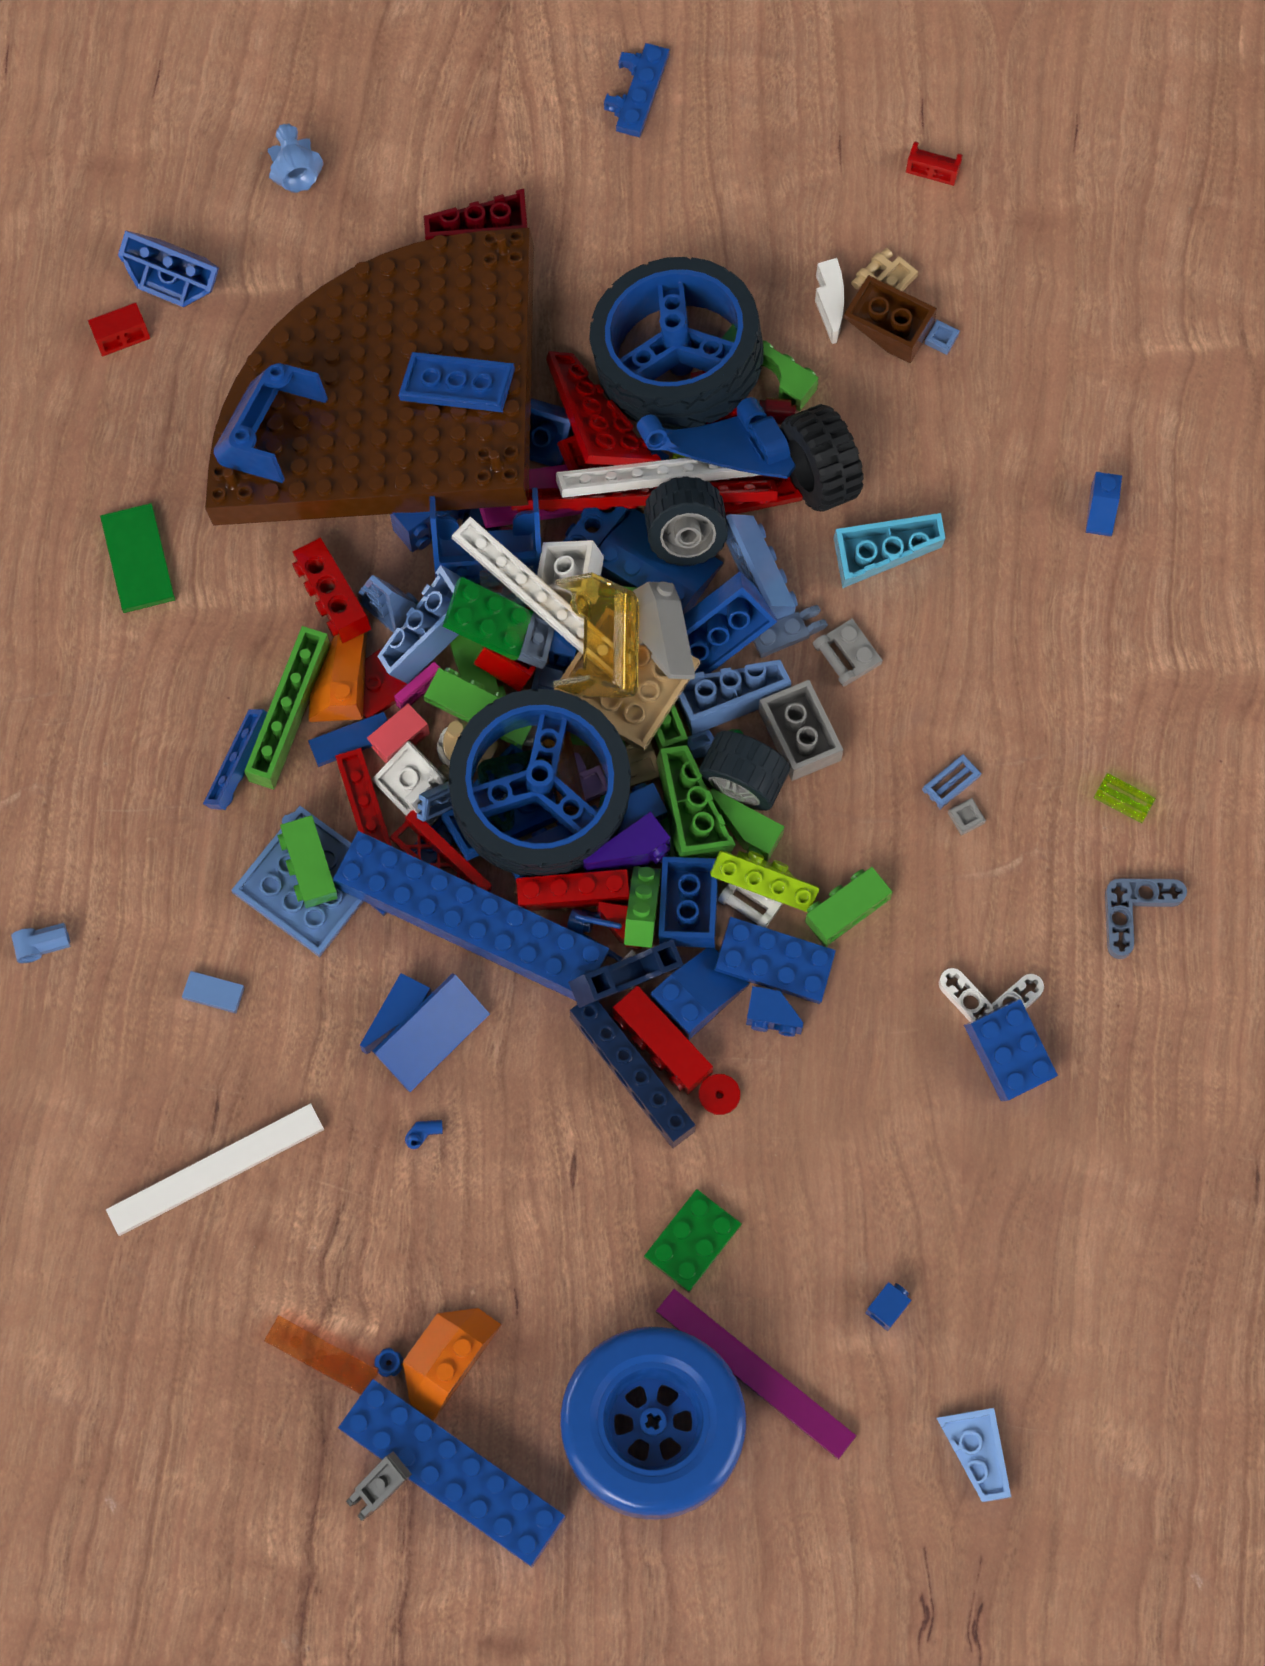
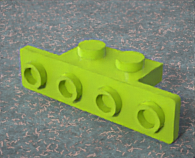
(764, 878)

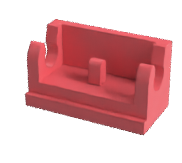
(395, 732)

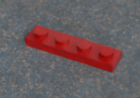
(362, 795)

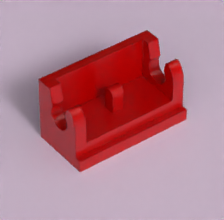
(933, 165)
(119, 329)

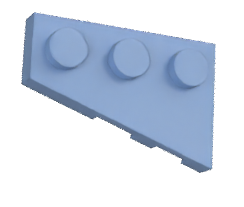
(980, 1451)

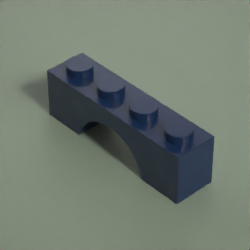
(625, 973)

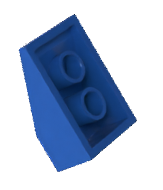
(696, 993)

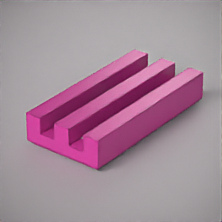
(416, 687)

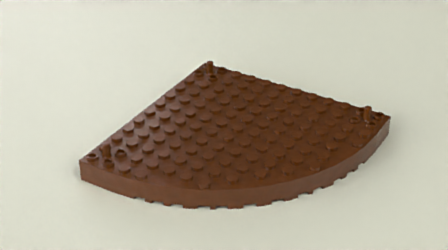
(365, 445)

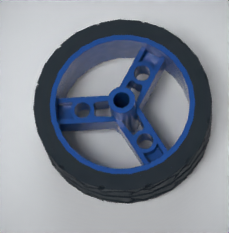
(670, 287)
(553, 715)

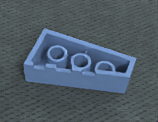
(422, 634)

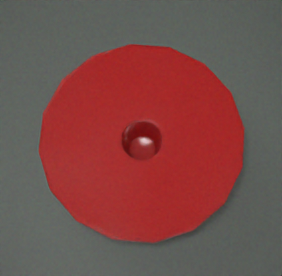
(719, 1094)

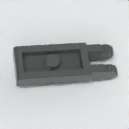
(380, 1485)

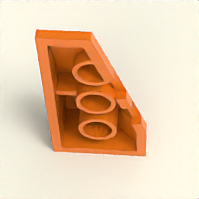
(340, 683)

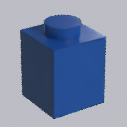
(888, 1305)

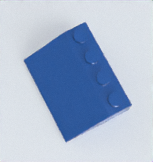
(633, 563)

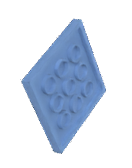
(271, 891)

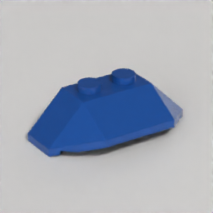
(167, 269)

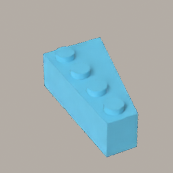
(884, 545)

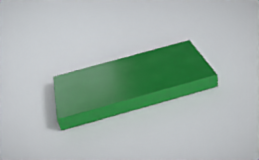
(137, 558)

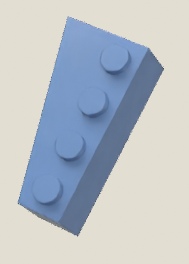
(729, 694)

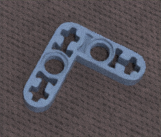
(1132, 898)

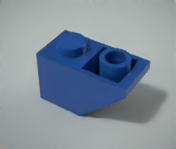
(772, 1011)

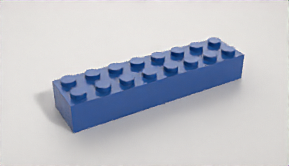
(453, 1473)

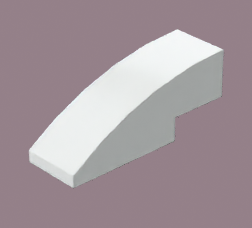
(830, 296)

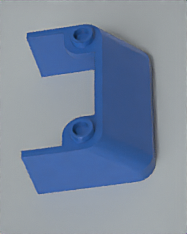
(238, 438)
(521, 541)

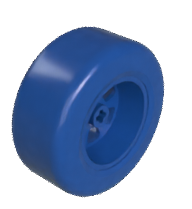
(704, 1388)

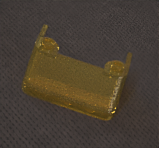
(609, 638)

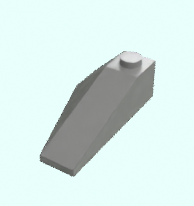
(664, 629)

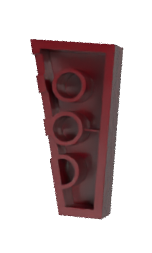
(496, 214)

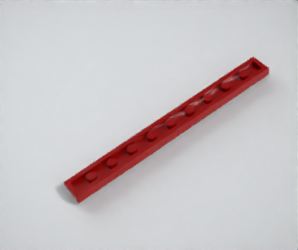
(732, 492)

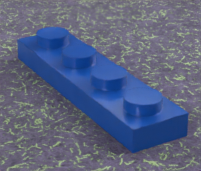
(235, 762)

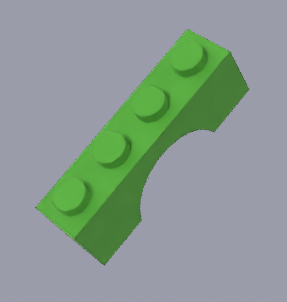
(794, 380)

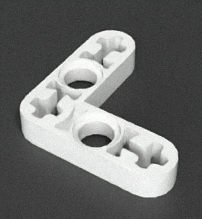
(1020, 986)

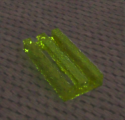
(1111, 802)

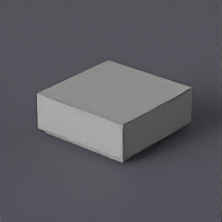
(966, 816)

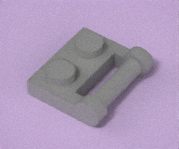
(854, 648)

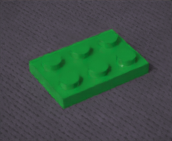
(487, 618)
(692, 1240)

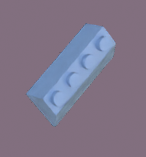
(758, 564)

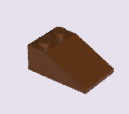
(891, 318)

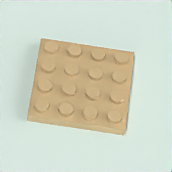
(641, 715)

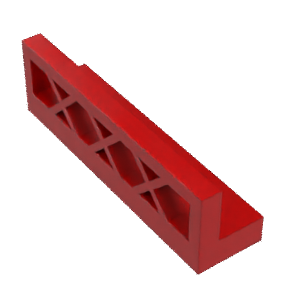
(441, 847)

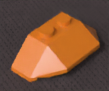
(445, 1357)

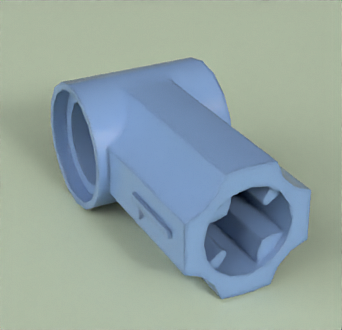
(32, 943)

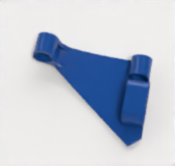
(740, 443)

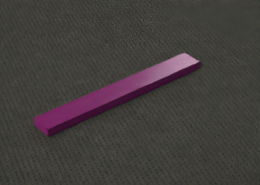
(758, 1375)

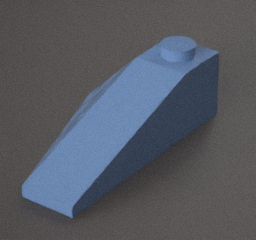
(386, 602)

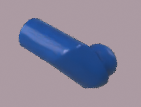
(420, 1132)

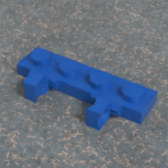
(647, 73)

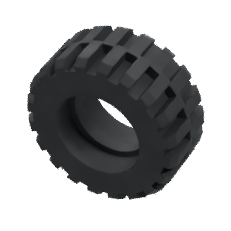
(824, 457)

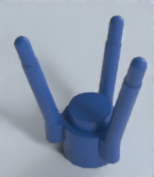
(583, 920)

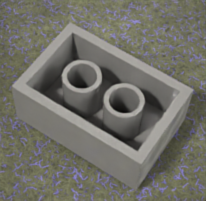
(800, 729)

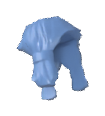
(293, 161)

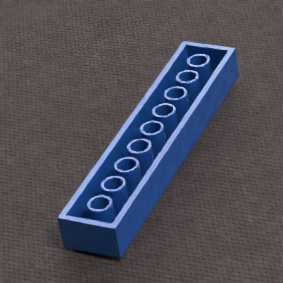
(467, 915)

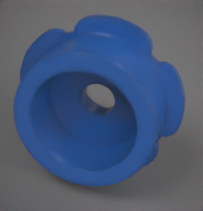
(385, 1355)

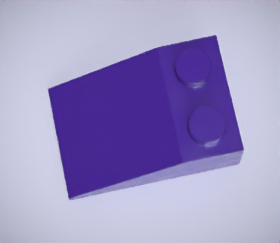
(636, 846)

